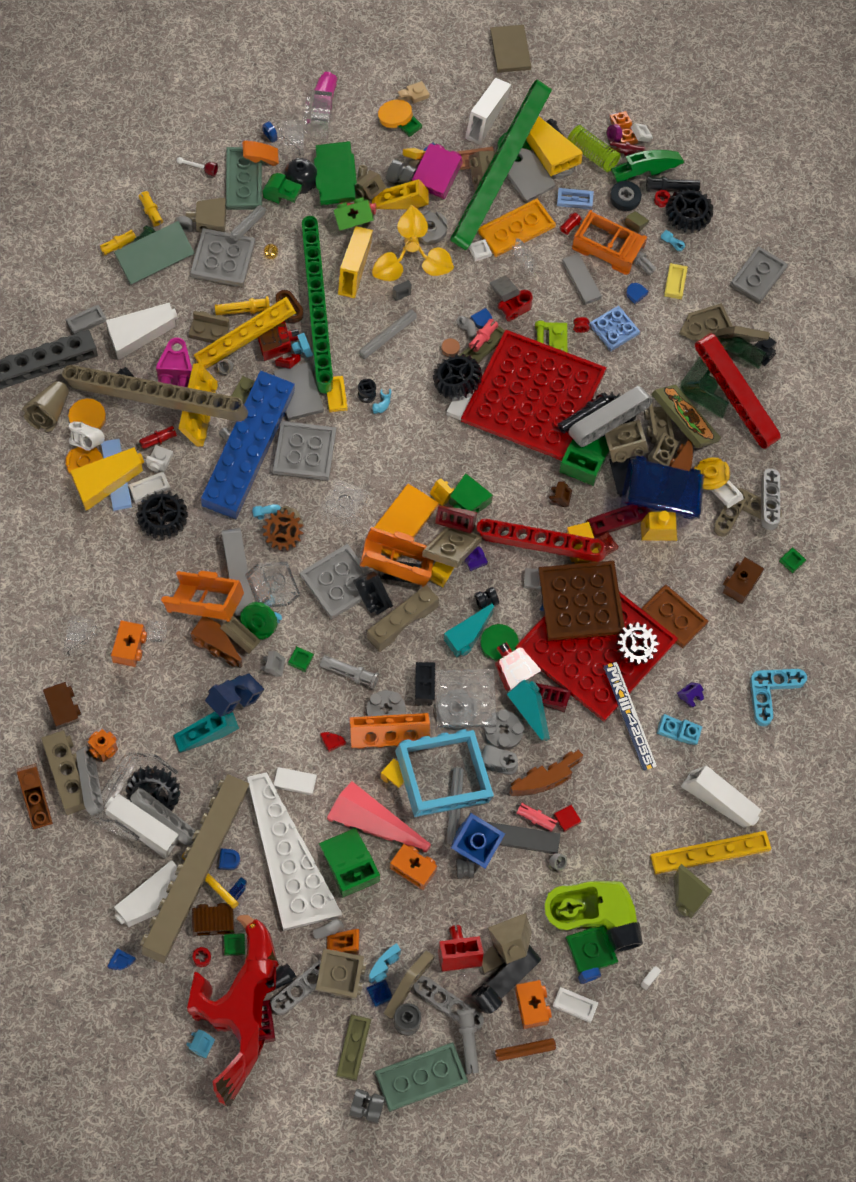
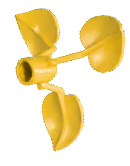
(411, 226)

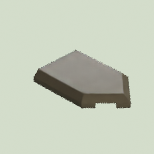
(704, 322)

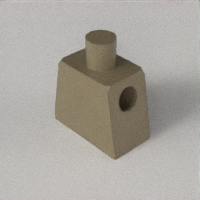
(209, 215)

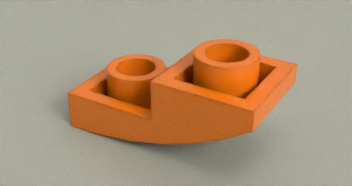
(624, 121)
(259, 151)

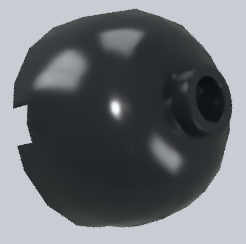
(302, 172)

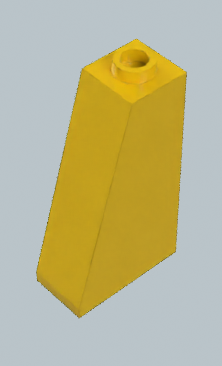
(553, 148)
(354, 262)
(106, 475)

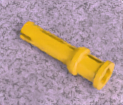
(251, 306)

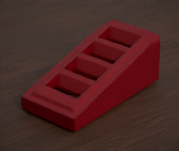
(471, 515)
(560, 706)
(270, 1036)

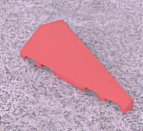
(362, 811)

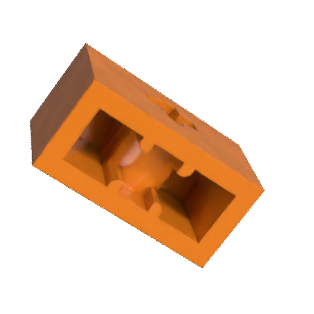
(128, 633)
(418, 875)
(529, 1016)

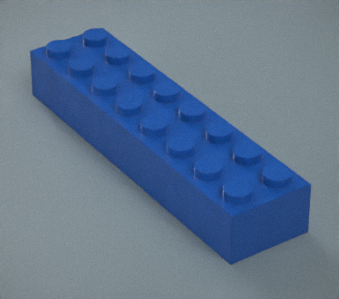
(248, 445)

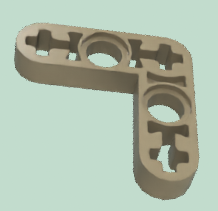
(744, 505)
(407, 983)

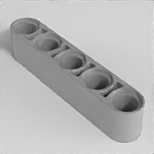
(610, 416)
(237, 564)

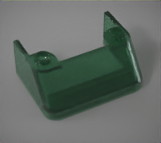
(701, 386)

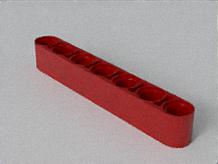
(737, 391)
(548, 545)

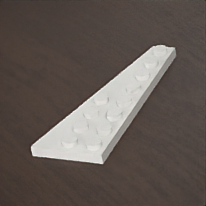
(295, 878)

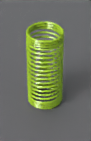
(595, 148)

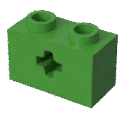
(345, 221)

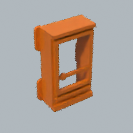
(620, 261)
(397, 543)
(204, 581)

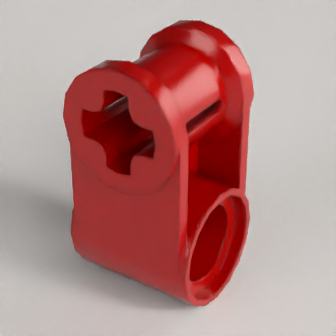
(514, 307)

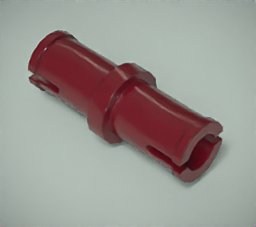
(626, 148)

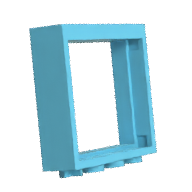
(447, 803)

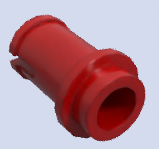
(573, 220)

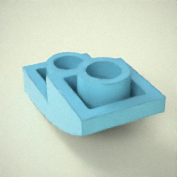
(679, 730)
(380, 968)

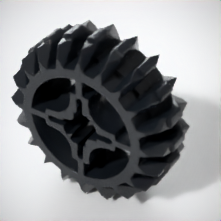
(690, 215)
(457, 376)
(147, 512)
(152, 782)

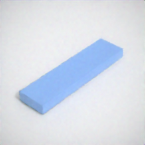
(120, 497)

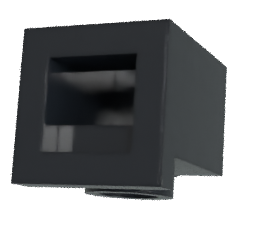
(768, 347)

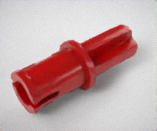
(157, 437)

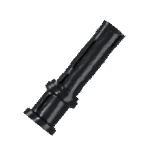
(670, 184)
(589, 408)

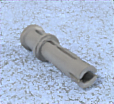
(357, 674)
(468, 1030)

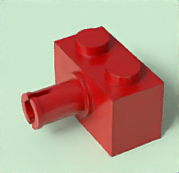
(460, 951)

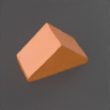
(344, 942)

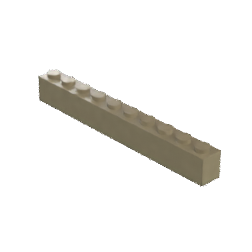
(194, 869)

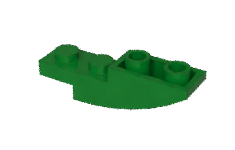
(653, 161)

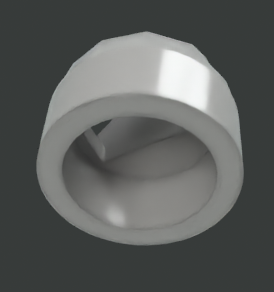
(225, 368)
(558, 858)

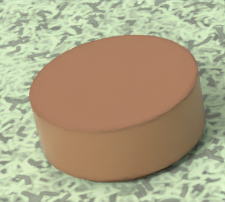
(450, 347)

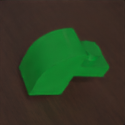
(279, 187)

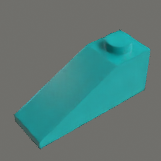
(465, 634)
(530, 704)
(205, 731)

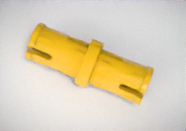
(150, 208)
(117, 242)

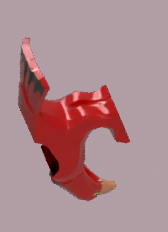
(240, 1007)

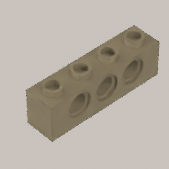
(53, 745)

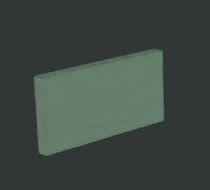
(242, 181)
(154, 252)
(421, 1077)

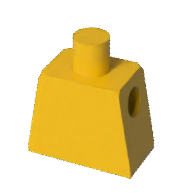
(659, 526)

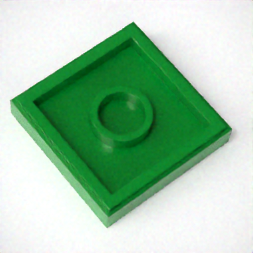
(591, 949)

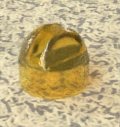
(274, 253)

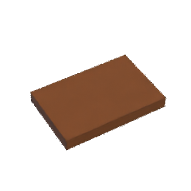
(675, 615)

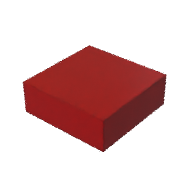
(567, 818)

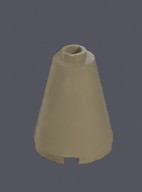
(46, 406)

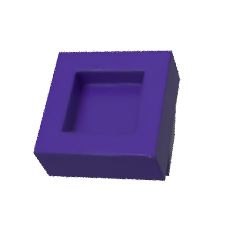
(476, 559)
(689, 692)

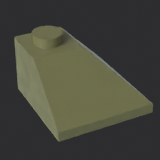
(689, 892)

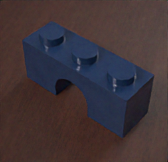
(226, 696)

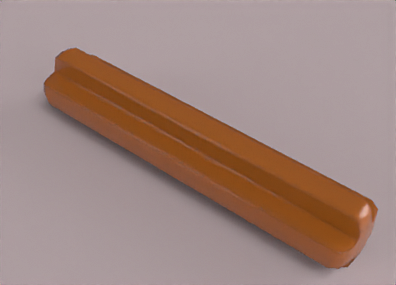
(525, 1049)

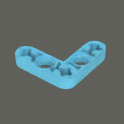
(764, 689)

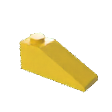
(403, 196)

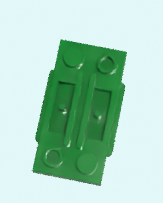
(335, 173)

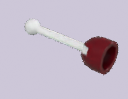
(210, 168)

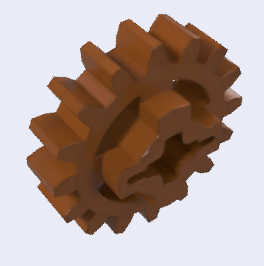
(290, 524)

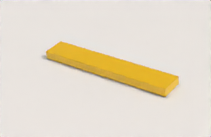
(245, 333)
(710, 852)

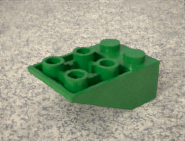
(586, 461)
(350, 862)

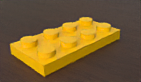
(192, 424)

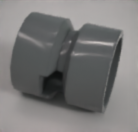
(399, 172)
(407, 1019)
(374, 1108)

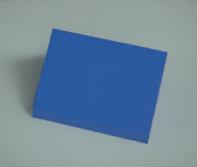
(477, 840)

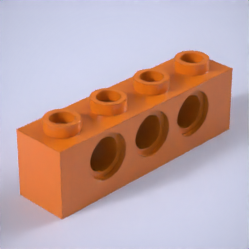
(382, 724)

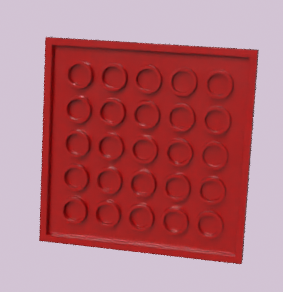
(530, 392)
(580, 662)

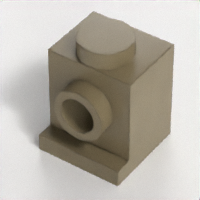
(370, 185)

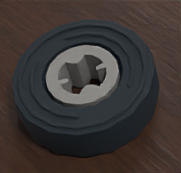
(633, 193)

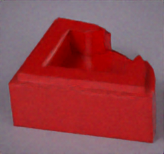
(288, 362)
(332, 741)

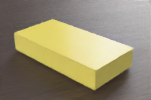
(675, 281)

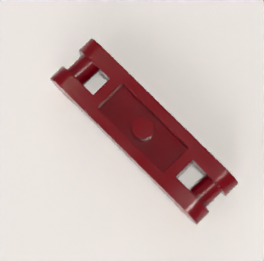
(617, 519)

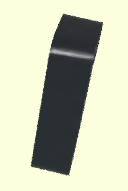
(494, 988)

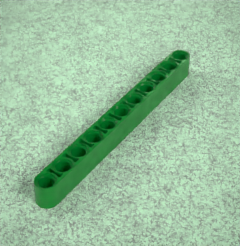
(500, 165)
(317, 310)

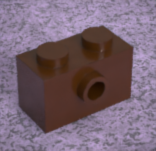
(743, 580)
(61, 705)

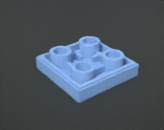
(614, 328)

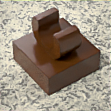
(562, 494)

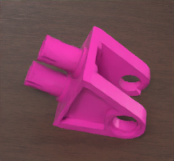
(174, 366)

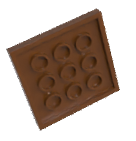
(581, 600)

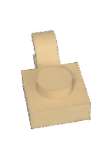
(414, 92)

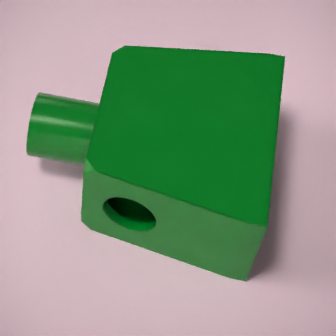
(470, 495)

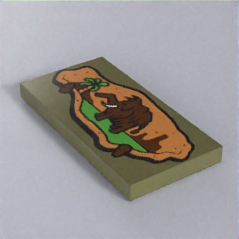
(686, 416)

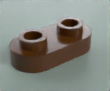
(296, 305)

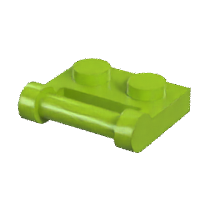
(557, 334)

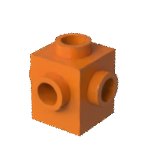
(99, 750)

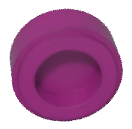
(614, 133)

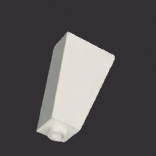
(487, 110)
(139, 328)
(721, 796)
(150, 830)
(146, 898)

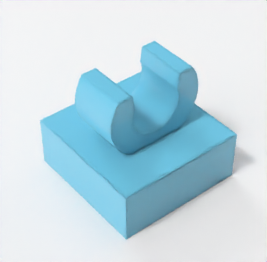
(302, 346)
(201, 1043)

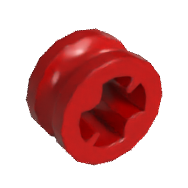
(657, 200)
(581, 324)
(197, 961)

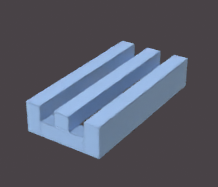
(575, 201)

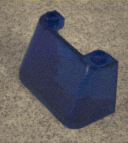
(663, 488)

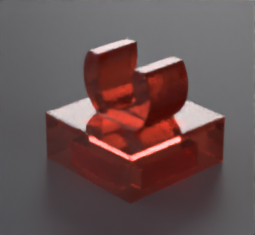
(609, 543)

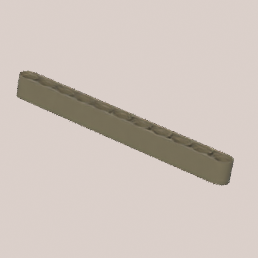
(155, 393)

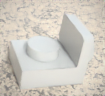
(159, 459)

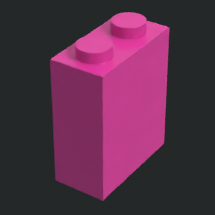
(438, 169)

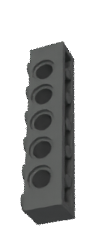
(51, 361)

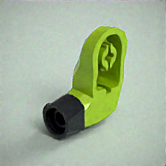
(594, 906)

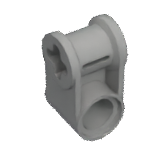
(496, 760)

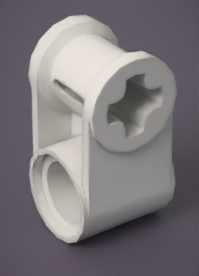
(85, 436)

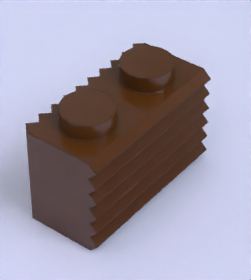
(212, 920)

